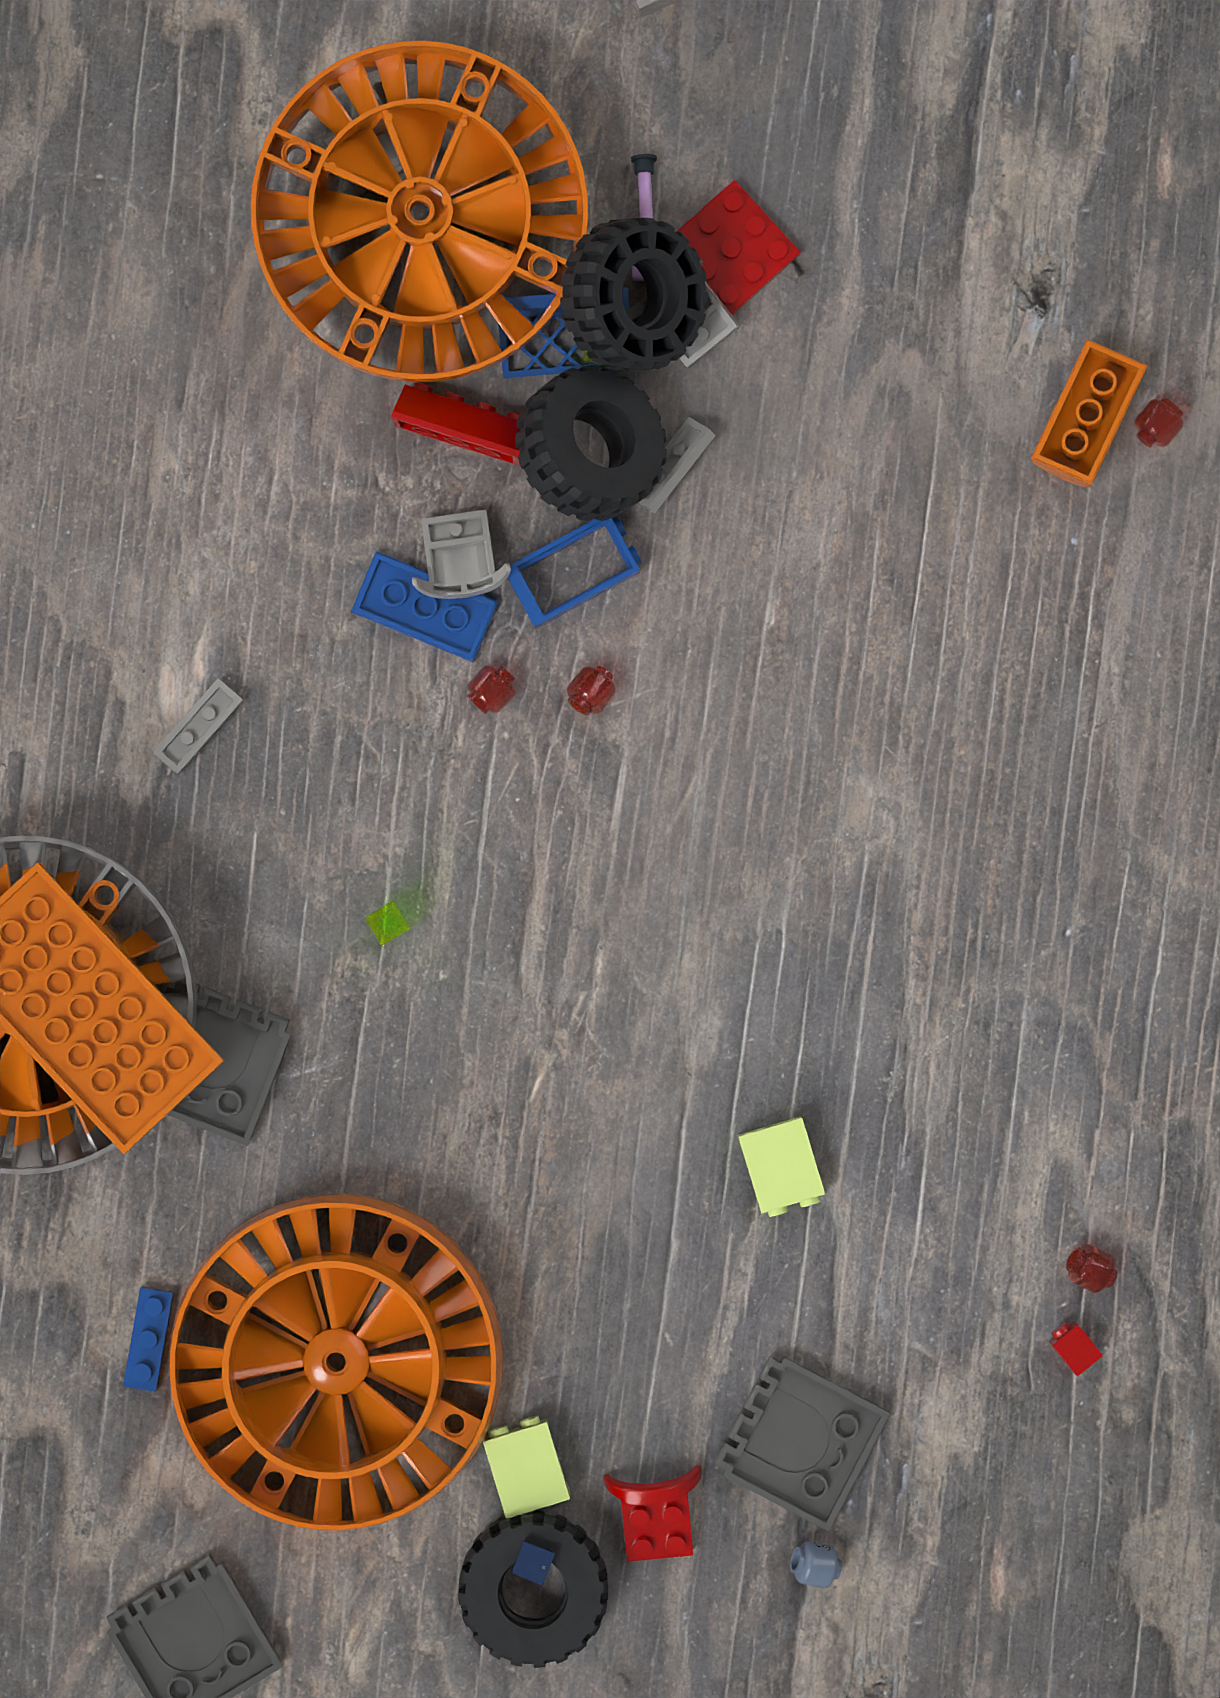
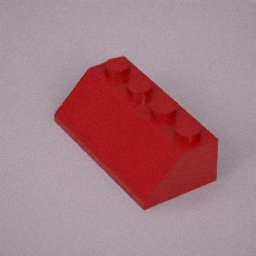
(457, 423)

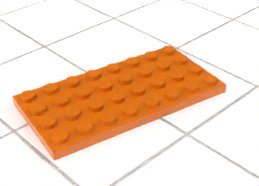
(93, 1013)

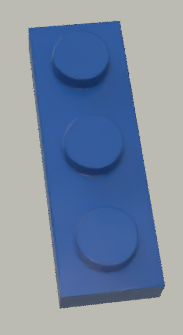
(148, 1339)

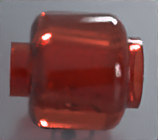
(1158, 423)
(491, 689)
(591, 690)
(1091, 1268)

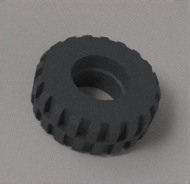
(595, 301)
(622, 419)
(524, 1638)

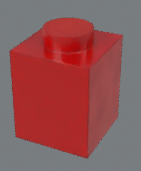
(1074, 1347)

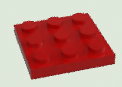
(738, 246)

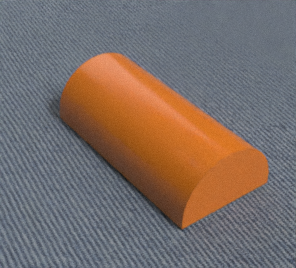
(1088, 414)

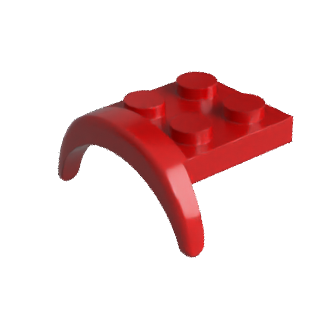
(656, 1516)

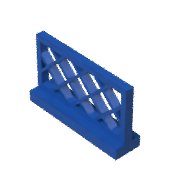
(535, 306)

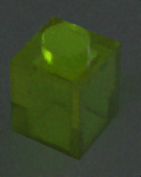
(388, 923)

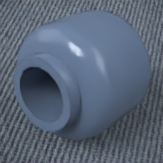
(815, 1564)

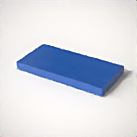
(443, 623)

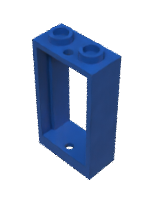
(615, 530)

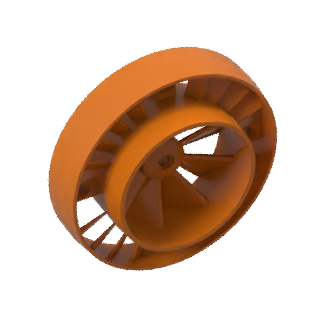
(471, 157)
(291, 1298)

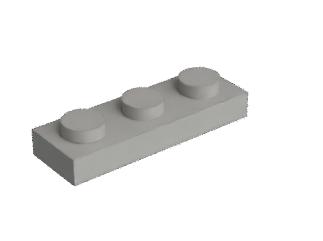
(681, 454)
(198, 726)

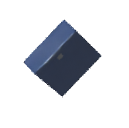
(533, 1562)

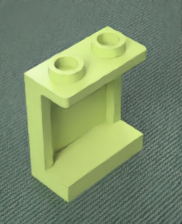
(781, 1166)
(525, 1466)

